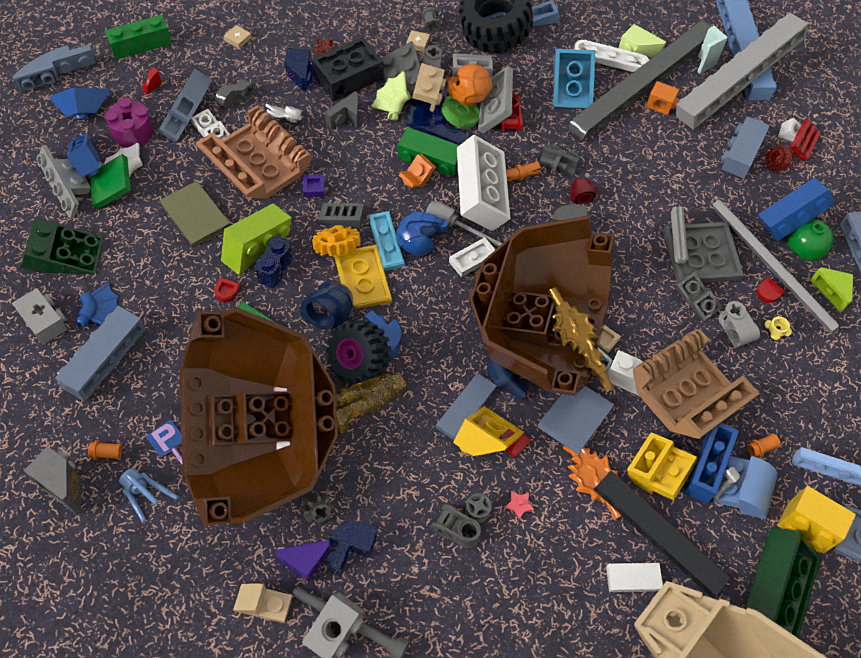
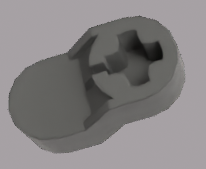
(234, 93)

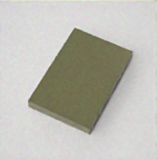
(194, 214)

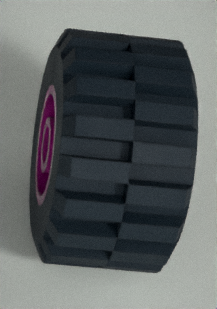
(358, 351)

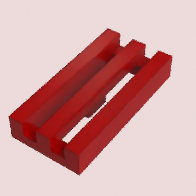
(808, 142)

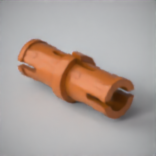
(520, 172)

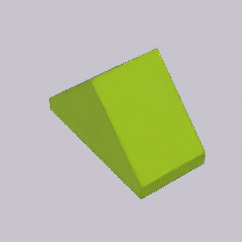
(834, 286)

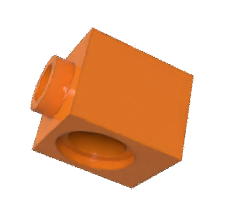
(663, 98)

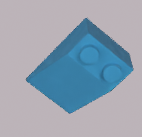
(573, 78)

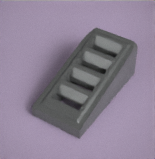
(346, 221)

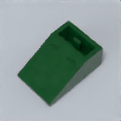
(60, 249)

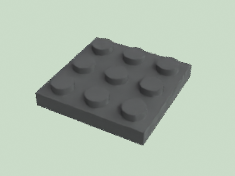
(709, 253)

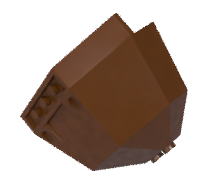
(518, 310)
(252, 416)

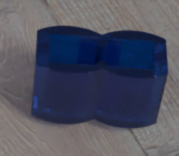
(274, 261)

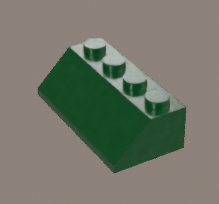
(784, 579)

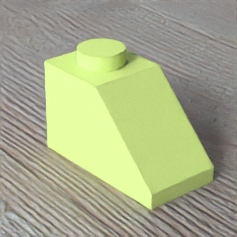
(641, 42)

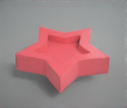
(519, 504)

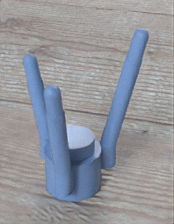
(136, 483)

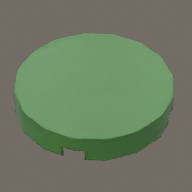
(459, 114)

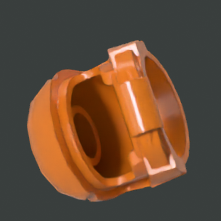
(470, 85)

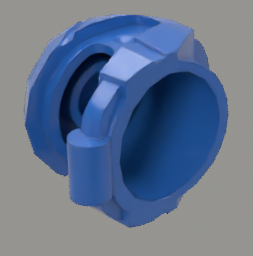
(415, 230)

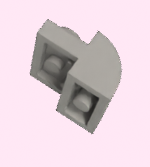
(463, 59)

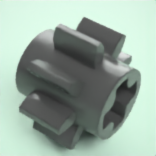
(317, 507)

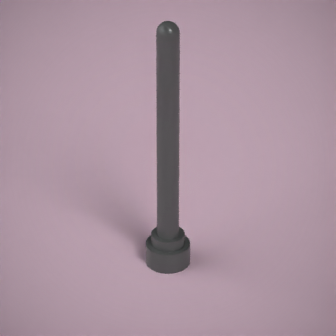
(395, 646)

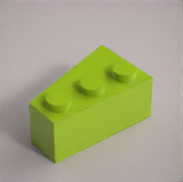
(248, 238)

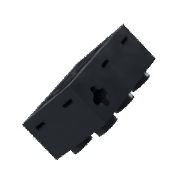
(348, 68)

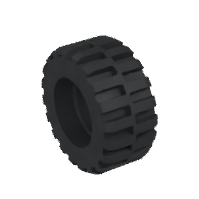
(496, 33)

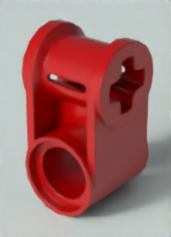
(515, 120)

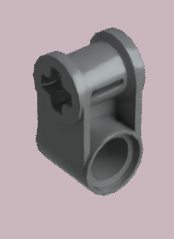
(433, 56)
(453, 523)

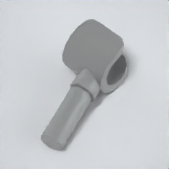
(732, 477)

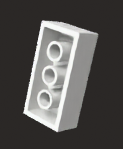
(483, 183)

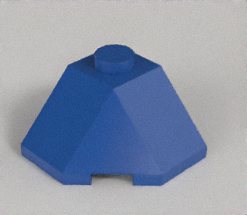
(80, 101)

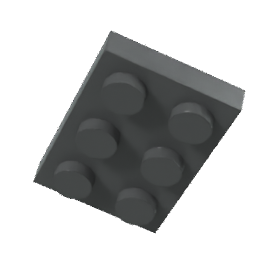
(405, 60)

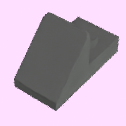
(343, 110)

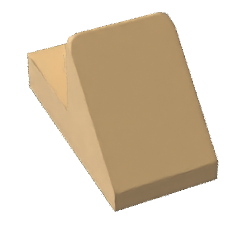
(262, 602)

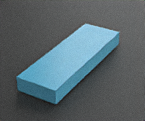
(386, 240)

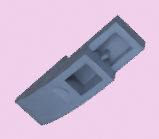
(48, 66)
(185, 105)

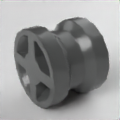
(480, 503)

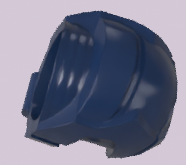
(335, 298)

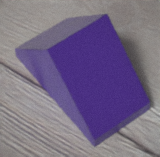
(304, 559)

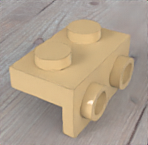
(428, 84)

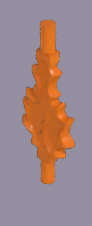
(589, 473)

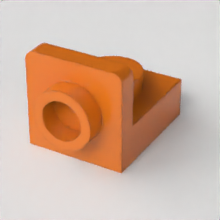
(418, 172)

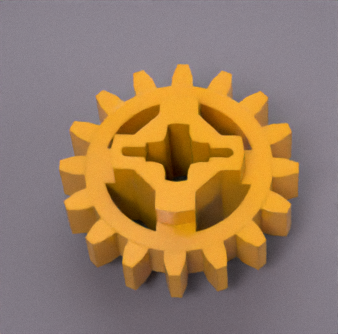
(336, 240)

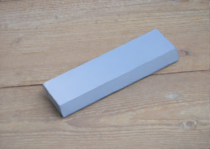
(828, 465)

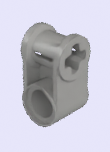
(738, 327)

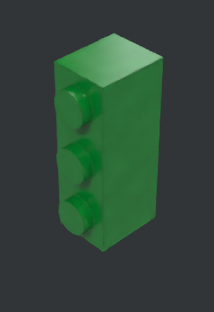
(138, 37)
(438, 151)

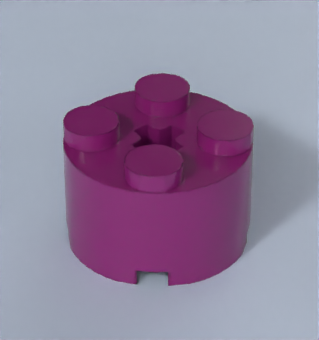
(129, 122)

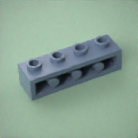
(100, 353)

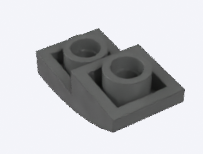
(697, 296)

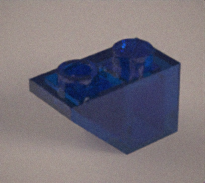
(298, 67)

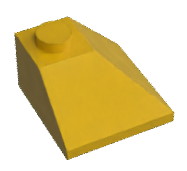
(482, 432)

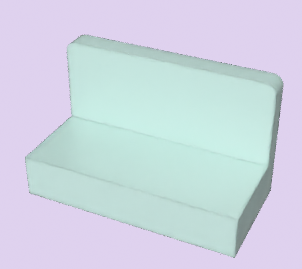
(711, 49)

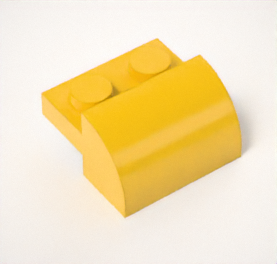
(661, 467)

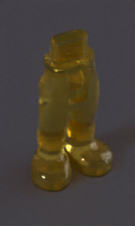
(375, 394)

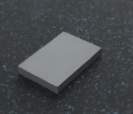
(498, 102)

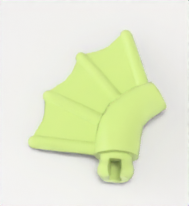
(392, 96)

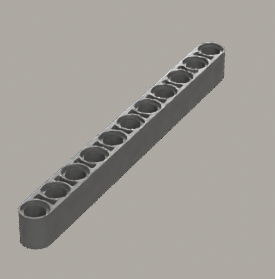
(639, 82)

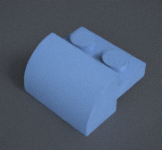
(753, 490)

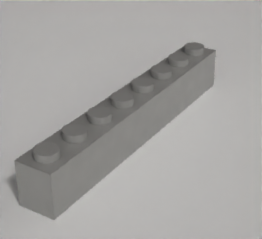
(741, 70)

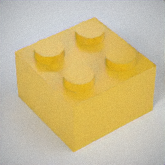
(818, 519)

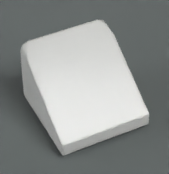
(789, 129)

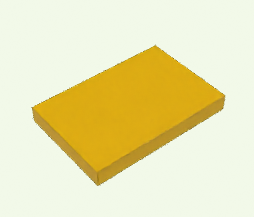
(364, 276)

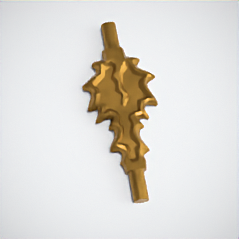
(578, 332)

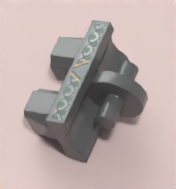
(559, 159)

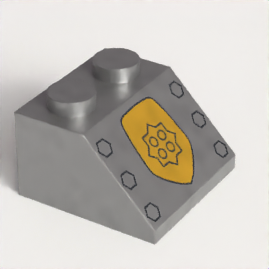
(57, 477)

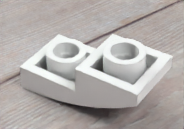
(206, 124)

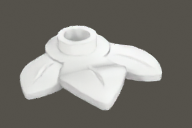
(290, 113)

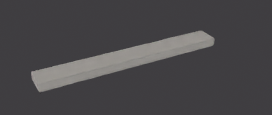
(776, 267)

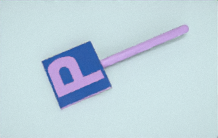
(166, 439)

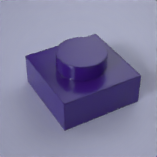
(313, 186)

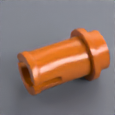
(758, 447)
(104, 450)

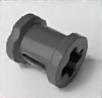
(431, 19)

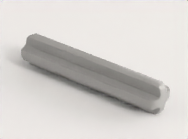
(679, 235)

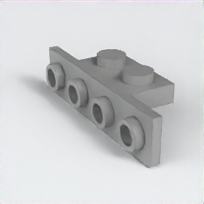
(63, 179)

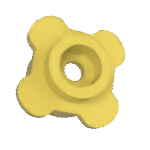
(779, 322)

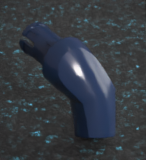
(505, 378)

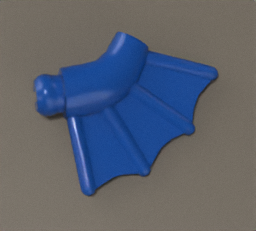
(96, 305)

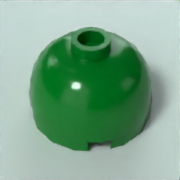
(811, 240)

